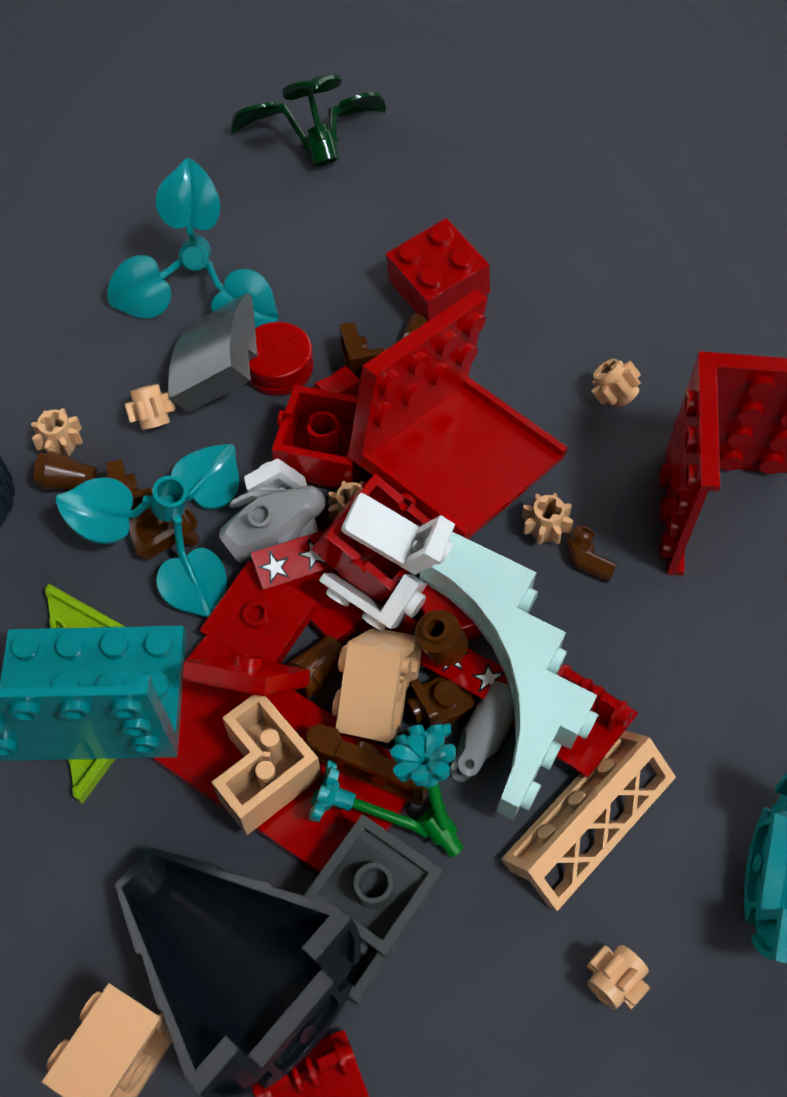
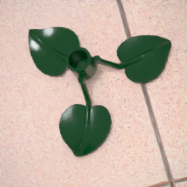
(320, 139)

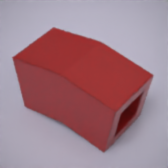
(342, 381)

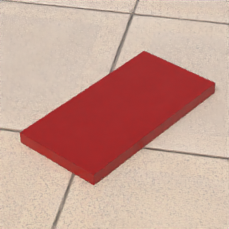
(208, 753)

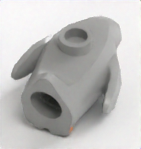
(269, 519)

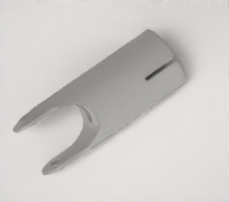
(484, 731)

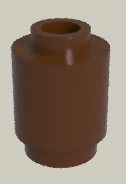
(441, 637)

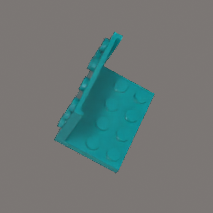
(91, 693)

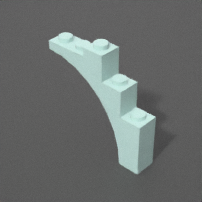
(546, 706)

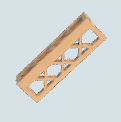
(587, 806)

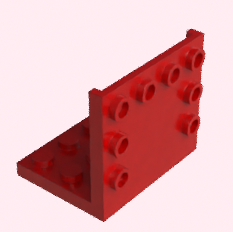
(726, 421)
(442, 432)

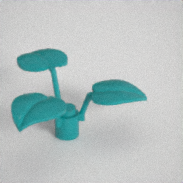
(188, 201)
(102, 510)

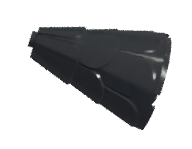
(236, 968)

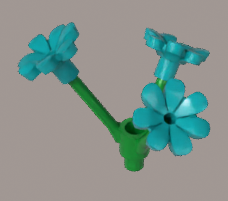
(419, 758)

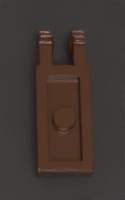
(362, 763)

